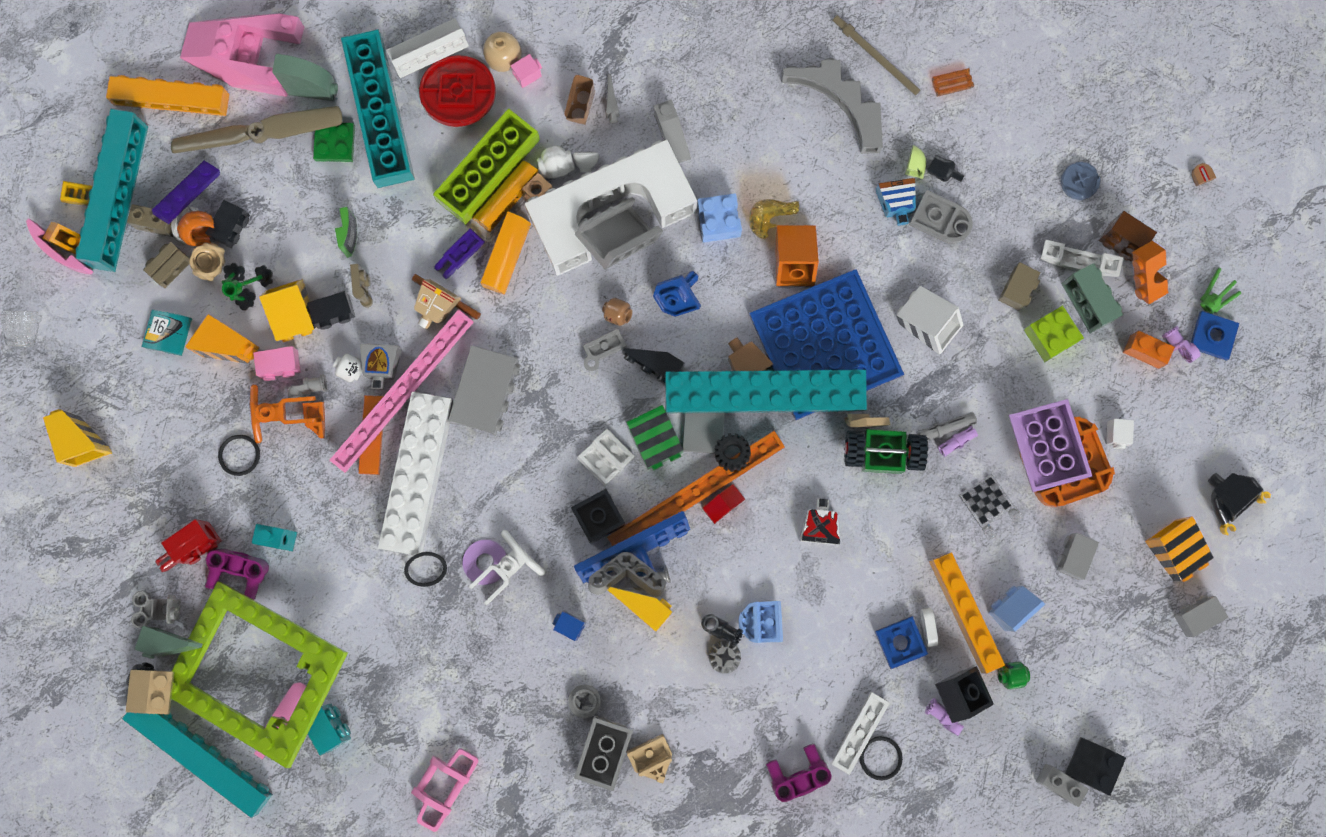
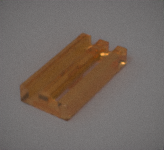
(965, 72)

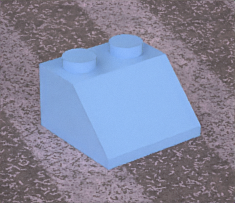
(1015, 608)

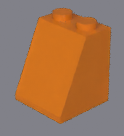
(796, 255)

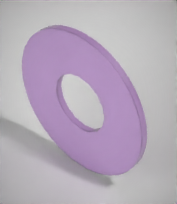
(470, 559)

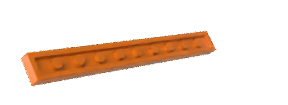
(698, 490)

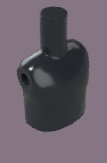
(944, 169)

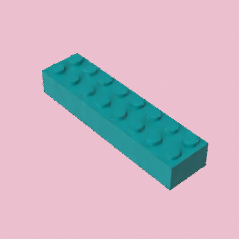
(377, 109)
(112, 191)

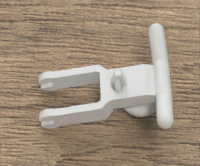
(509, 565)

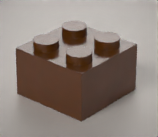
(1126, 235)

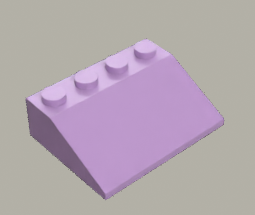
(1050, 445)

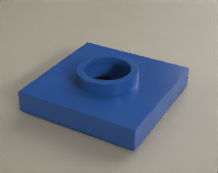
(1203, 341)
(915, 645)

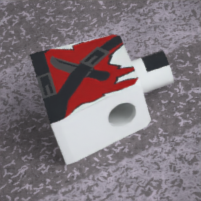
(821, 525)

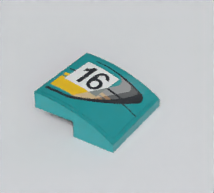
(166, 332)

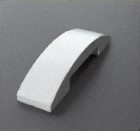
(1076, 259)

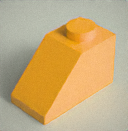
(62, 237)

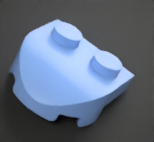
(762, 622)

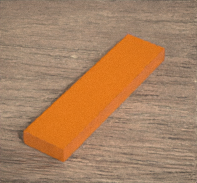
(371, 458)

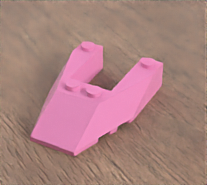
(232, 48)

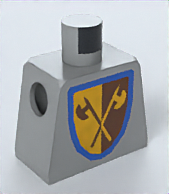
(379, 363)

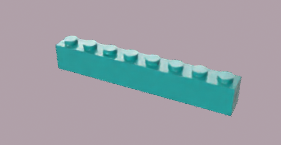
(202, 760)

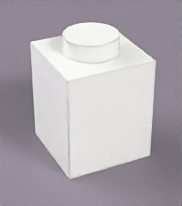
(1120, 433)

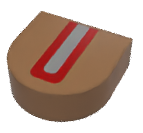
(1202, 174)

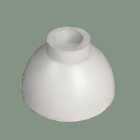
(585, 160)

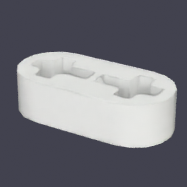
(929, 627)

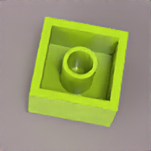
(1053, 333)

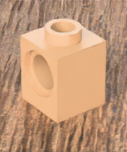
(536, 182)

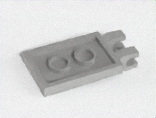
(702, 432)

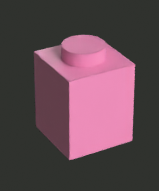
(526, 70)

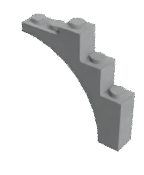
(847, 95)

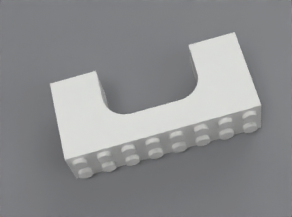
(646, 173)

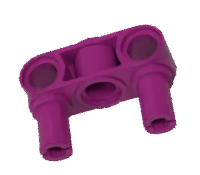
(236, 564)
(801, 782)

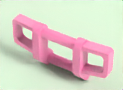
(444, 808)

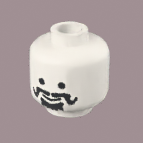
(348, 368)

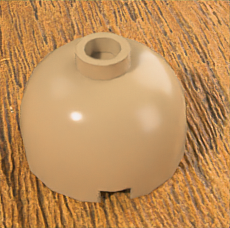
(501, 51)

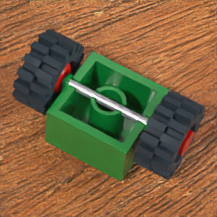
(885, 451)

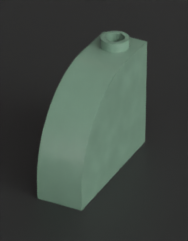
(304, 78)

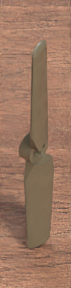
(273, 127)

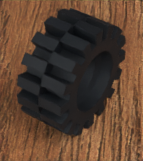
(732, 440)

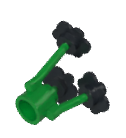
(233, 287)

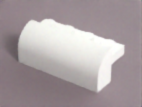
(427, 48)

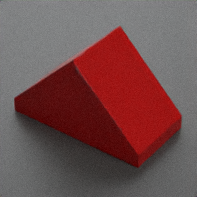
(723, 503)

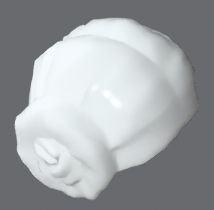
(555, 162)

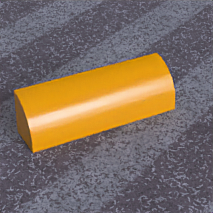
(505, 196)
(505, 253)

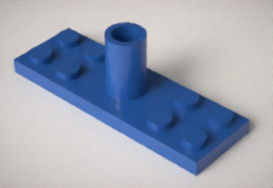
(637, 545)

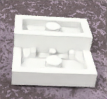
(605, 457)

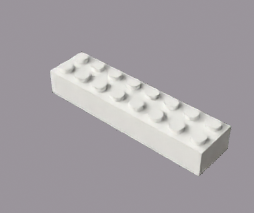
(416, 474)

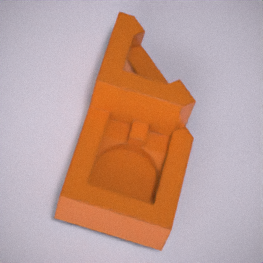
(315, 410)

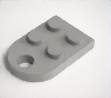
(940, 217)

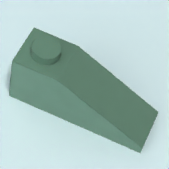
(159, 642)

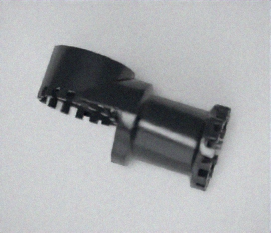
(722, 629)

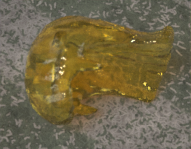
(765, 210)

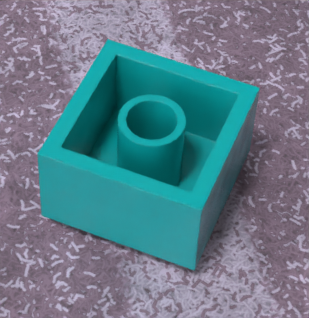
(328, 730)

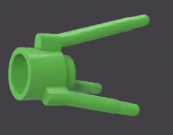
(1212, 303)

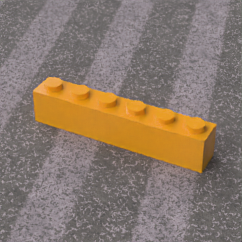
(168, 95)
(966, 613)

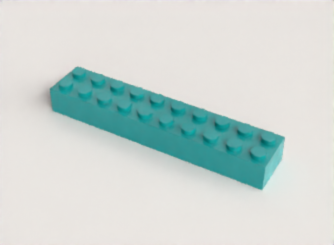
(765, 391)

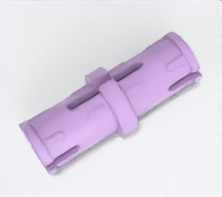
(957, 441)

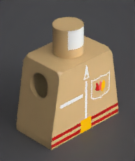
(434, 303)

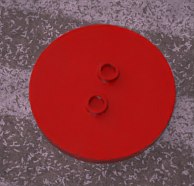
(457, 91)

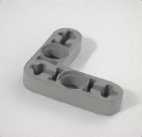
(623, 570)

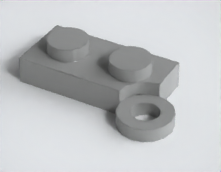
(602, 348)

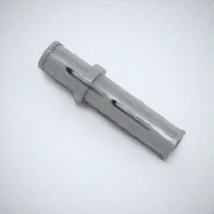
(952, 425)

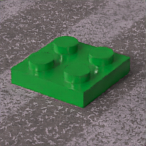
(335, 143)

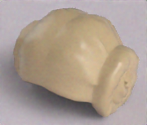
(207, 261)

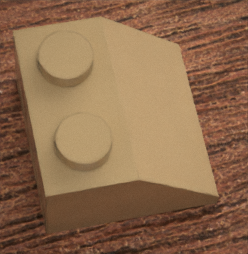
(150, 692)

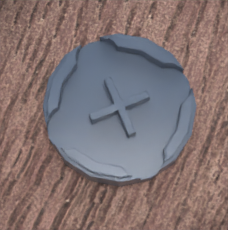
(1080, 181)

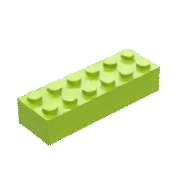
(486, 166)

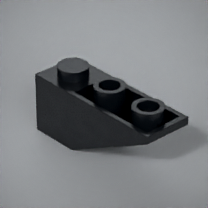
(654, 362)

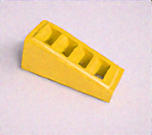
(65, 192)

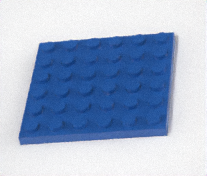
(828, 330)

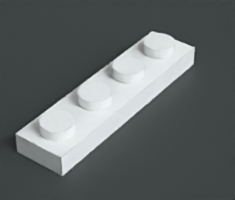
(860, 733)

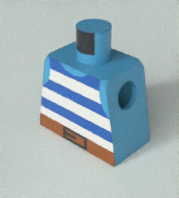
(897, 199)

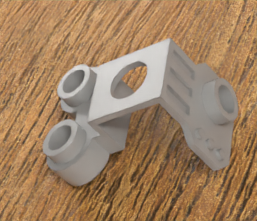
(152, 609)

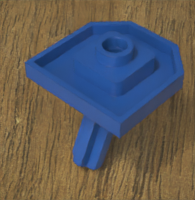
(676, 296)

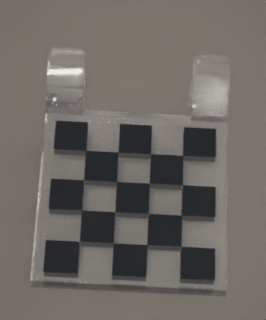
(987, 503)

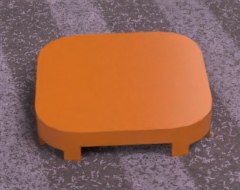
(1100, 468)

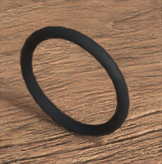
(220, 453)
(420, 555)
(882, 738)

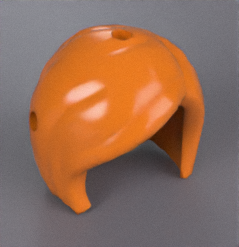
(193, 228)

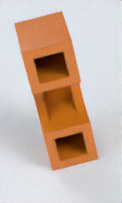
(1148, 282)

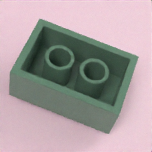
(1092, 298)

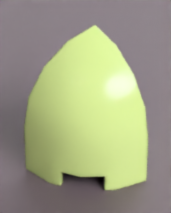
(916, 164)

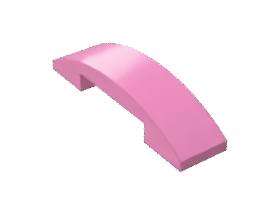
(71, 262)

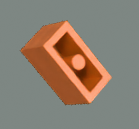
(1148, 349)

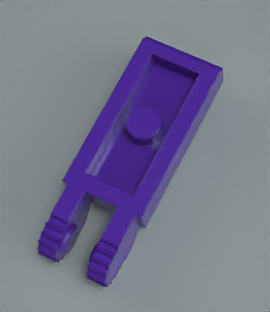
(460, 252)

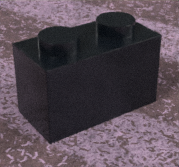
(228, 224)
(331, 310)

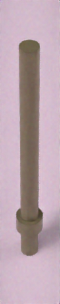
(850, 31)

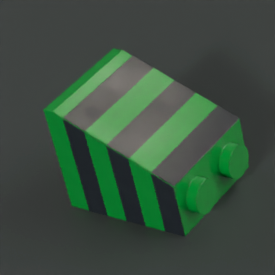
(655, 438)

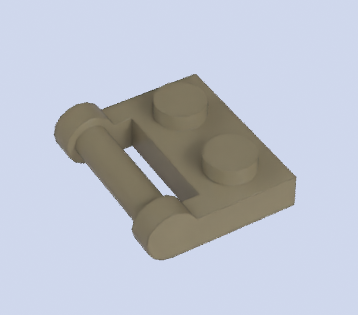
(360, 284)

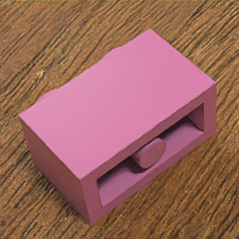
(277, 363)

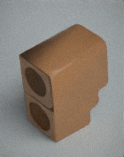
(583, 84)

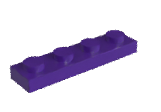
(186, 192)

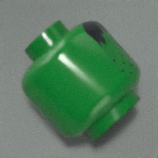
(1014, 675)

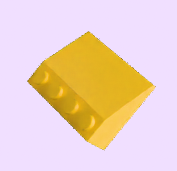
(646, 608)

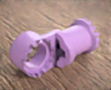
(1185, 348)
(939, 712)

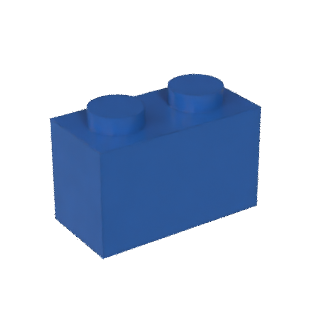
(568, 625)

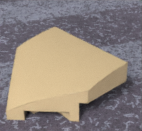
(864, 420)
(651, 758)

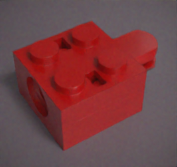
(188, 545)

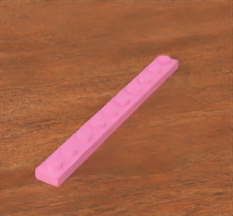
(401, 391)

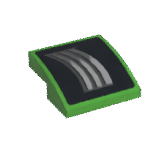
(347, 234)

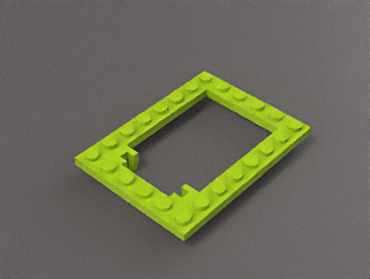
(318, 657)

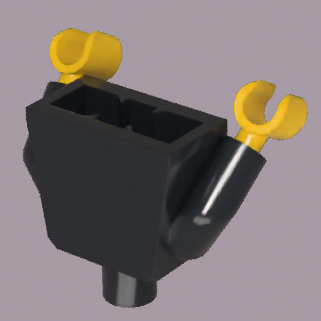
(1233, 497)

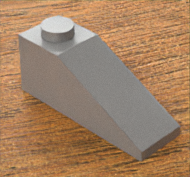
(671, 129)

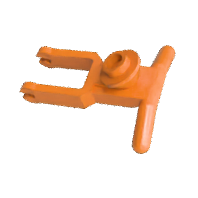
(271, 412)

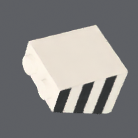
(930, 319)

